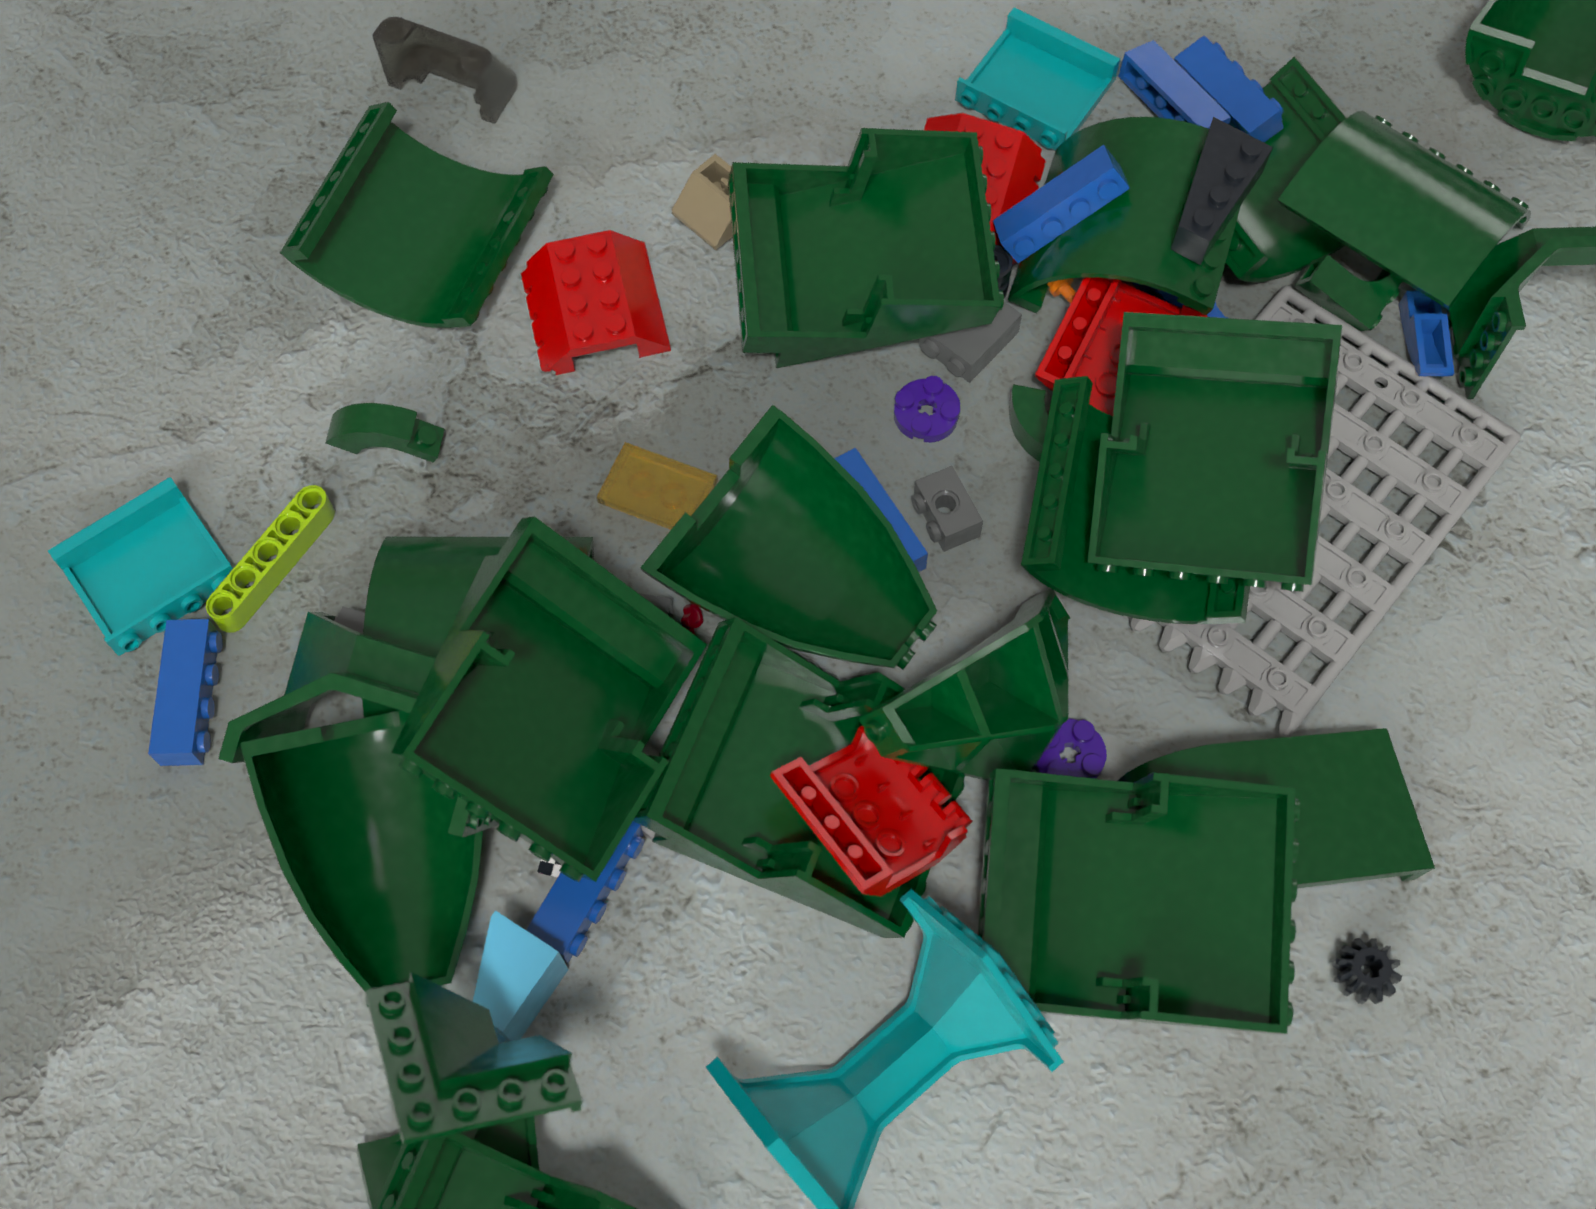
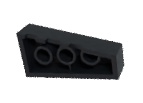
(1222, 180)

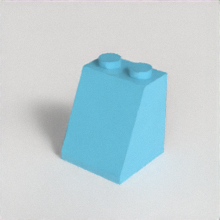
(515, 977)

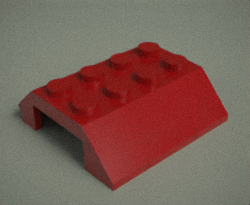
(1009, 160)
(592, 298)
(1092, 332)
(874, 813)

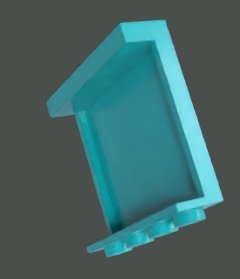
(1039, 80)
(143, 566)

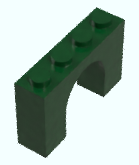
(1347, 296)

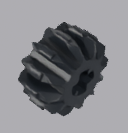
(1377, 960)

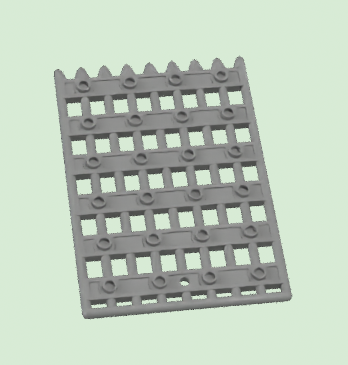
(1286, 611)

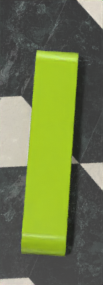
(270, 574)

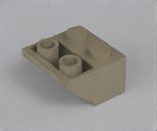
(705, 202)

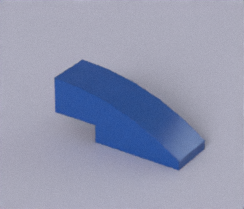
(1426, 335)

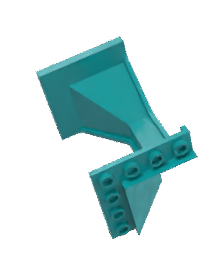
(958, 1009)

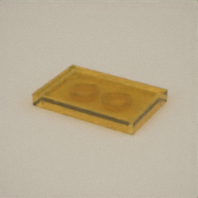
(654, 486)

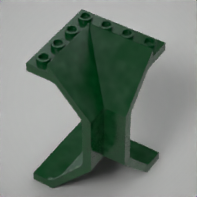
(1490, 304)
(348, 662)
(457, 1077)

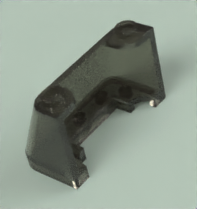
(416, 50)

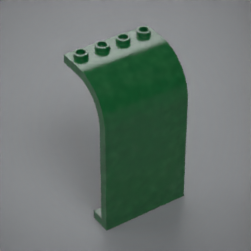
(1350, 793)

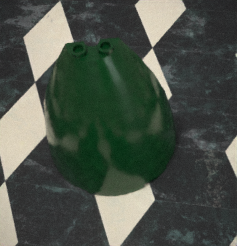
(1537, 64)
(798, 554)
(367, 848)

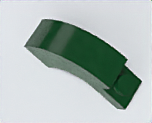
(1028, 418)
(384, 426)

